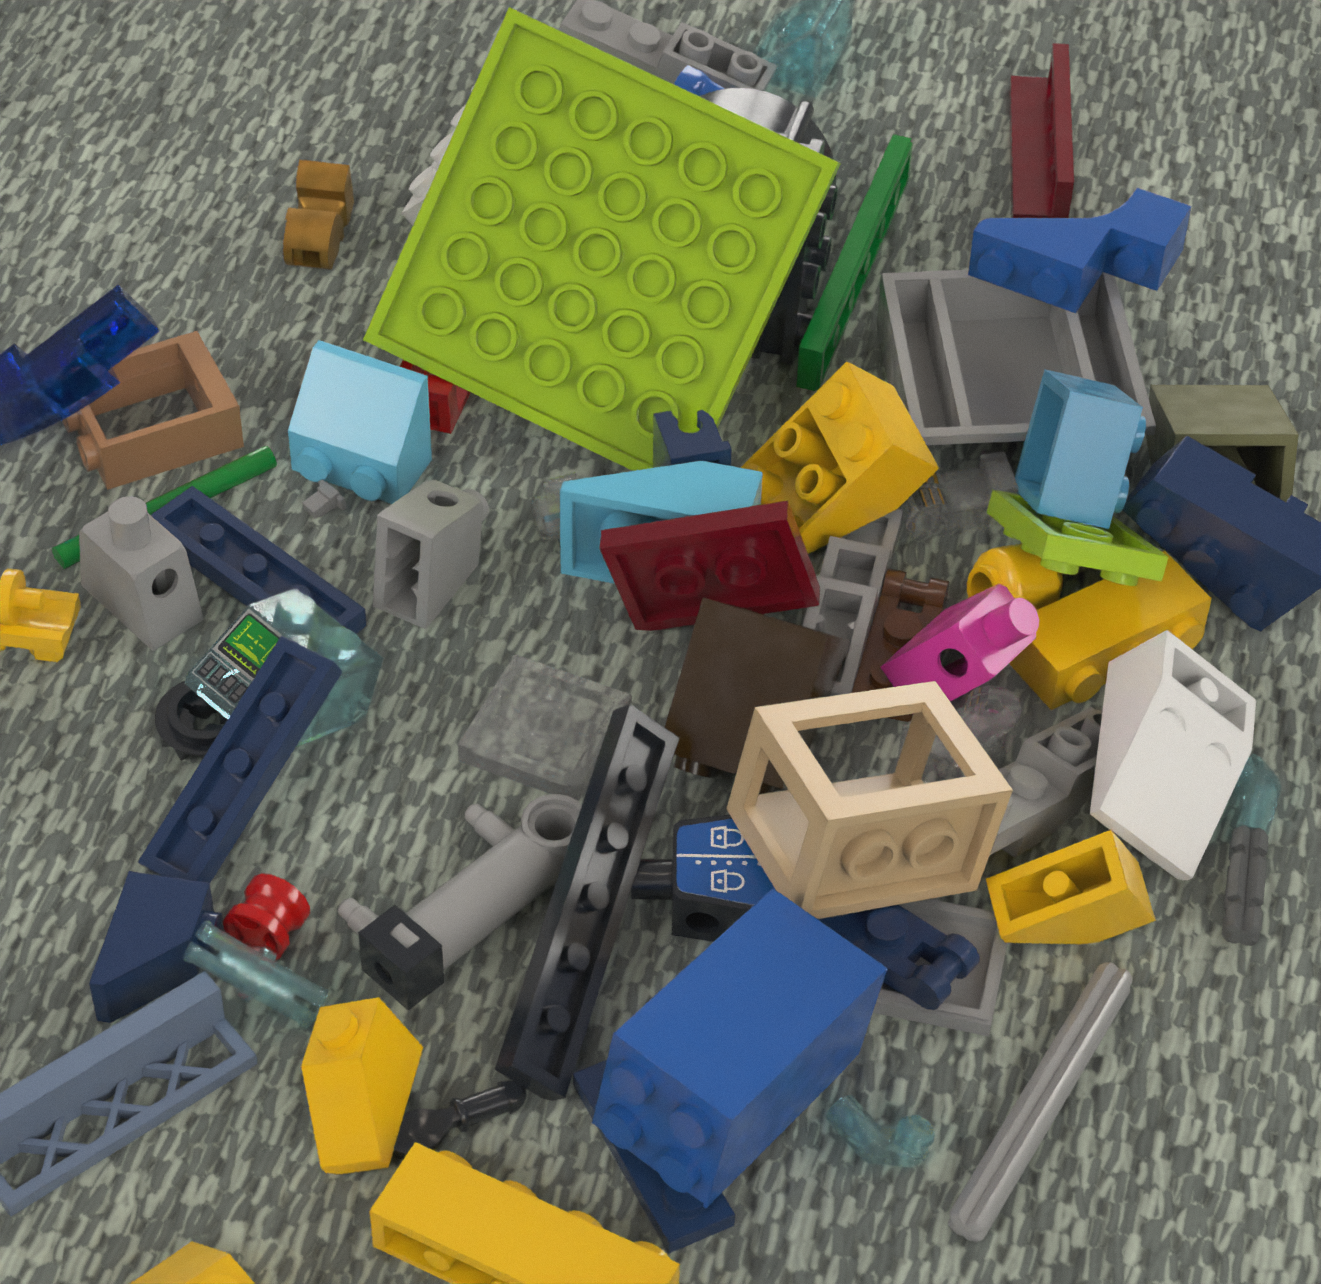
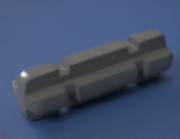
(1245, 886)

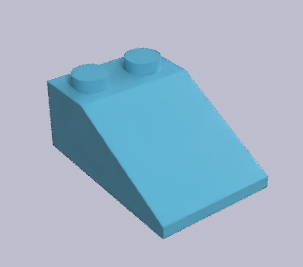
(642, 498)

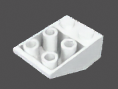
(1169, 751)

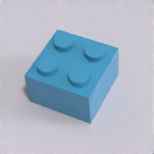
(1079, 449)

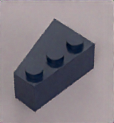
(1229, 532)

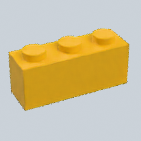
(1103, 622)

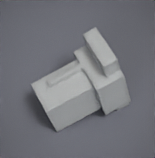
(324, 500)

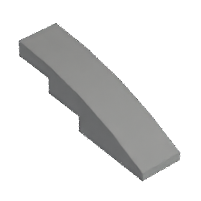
(852, 589)

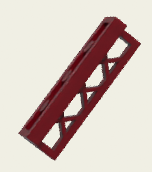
(1042, 141)

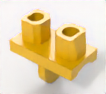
(35, 617)

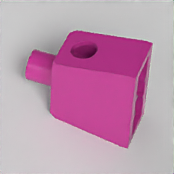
(984, 628)

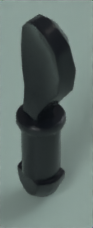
(432, 1125)

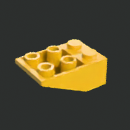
(844, 457)

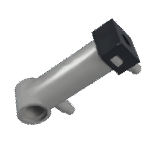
(414, 948)

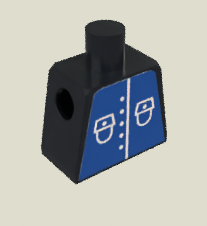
(708, 878)

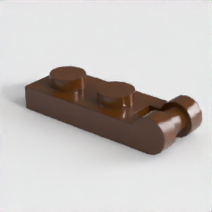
(896, 626)

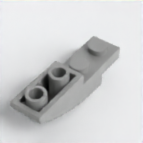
(663, 53)
(1049, 781)

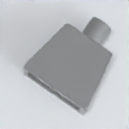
(426, 550)
(127, 557)

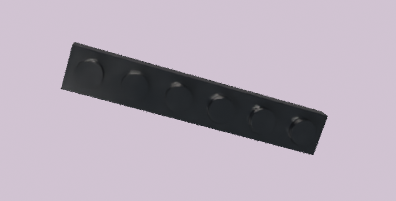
(587, 905)

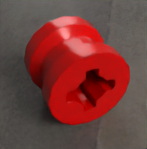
(268, 914)

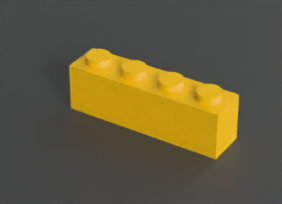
(499, 1232)

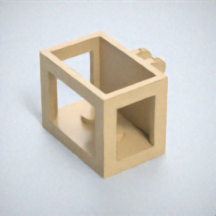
(873, 836)

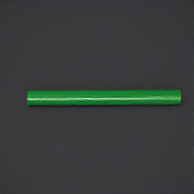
(210, 484)

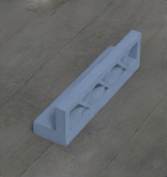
(107, 1068)

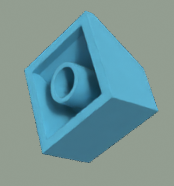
(361, 424)

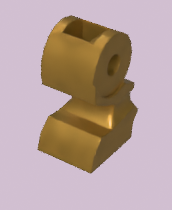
(324, 210)

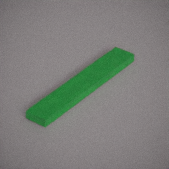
(854, 264)

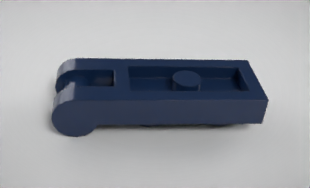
(898, 941)

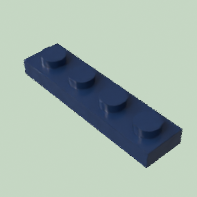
(246, 561)
(241, 763)

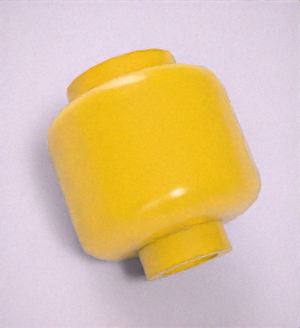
(1018, 572)

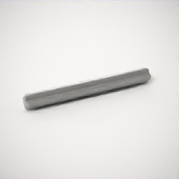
(1039, 1103)

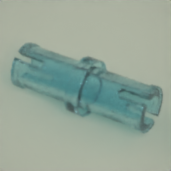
(255, 974)

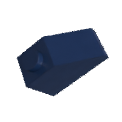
(148, 942)

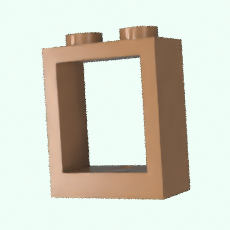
(167, 445)

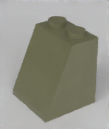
(1232, 420)

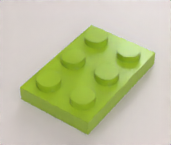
(1070, 544)

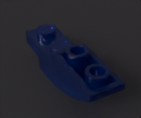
(70, 365)

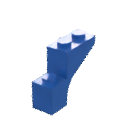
(1066, 256)

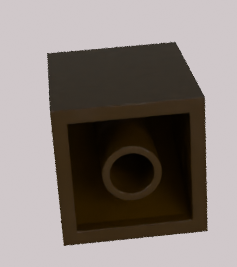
(739, 664)

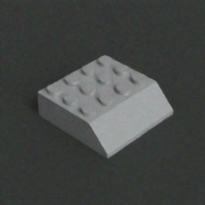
(976, 352)

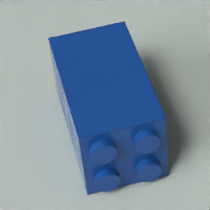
(737, 1046)

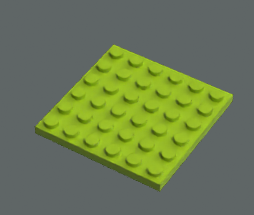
(597, 245)

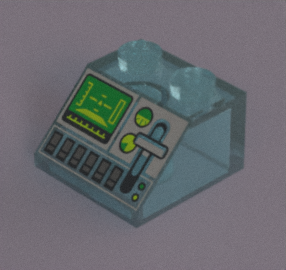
(242, 649)

